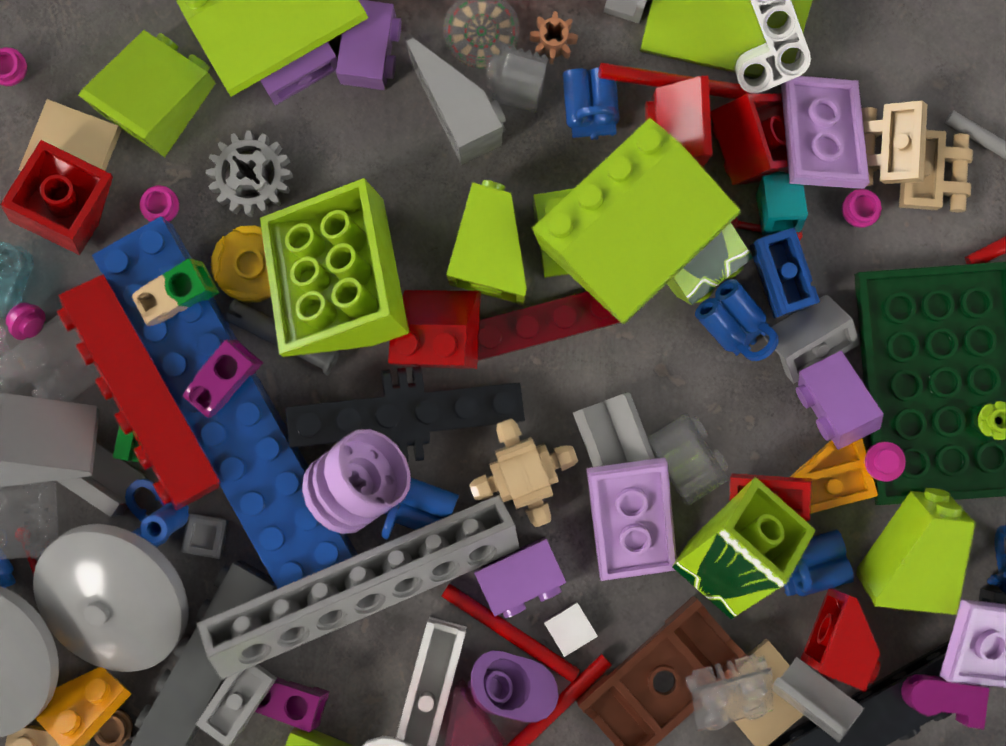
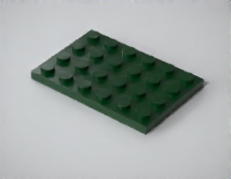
(931, 366)

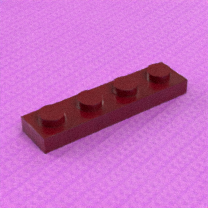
(541, 324)

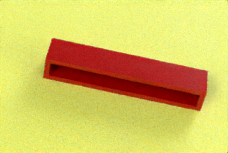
(139, 393)

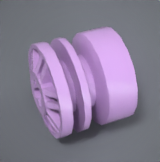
(356, 481)

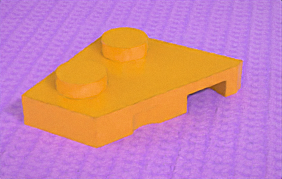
(838, 476)
(82, 707)

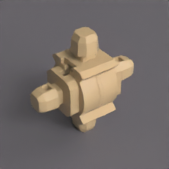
(523, 472)

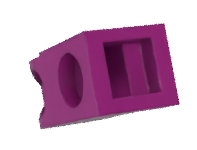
(221, 377)
(935, 695)
(294, 704)

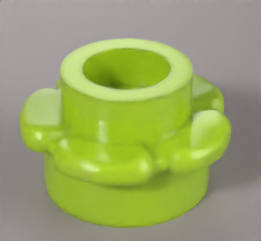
(987, 418)

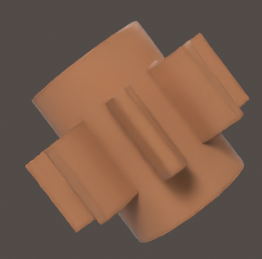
(553, 27)

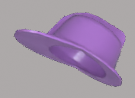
(513, 687)

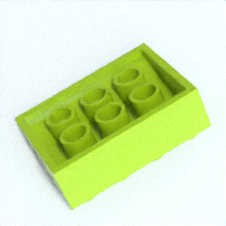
(713, 31)
(261, 36)
(635, 221)
(333, 272)

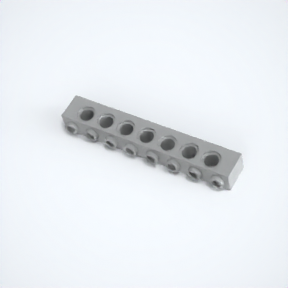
(358, 587)

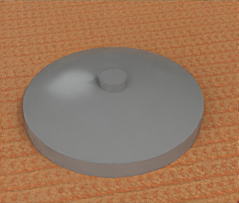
(111, 597)
(26, 663)

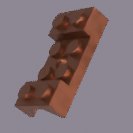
(626, 701)

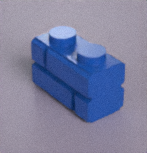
(784, 273)

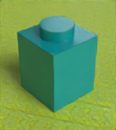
(780, 204)

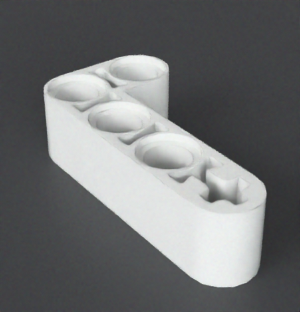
(770, 53)

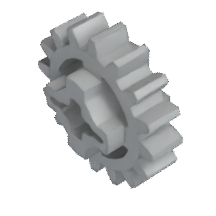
(259, 162)

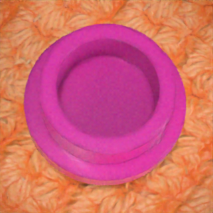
(12, 66)
(159, 202)
(861, 208)
(25, 320)
(885, 461)

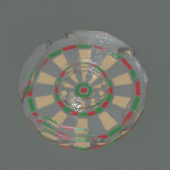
(478, 29)

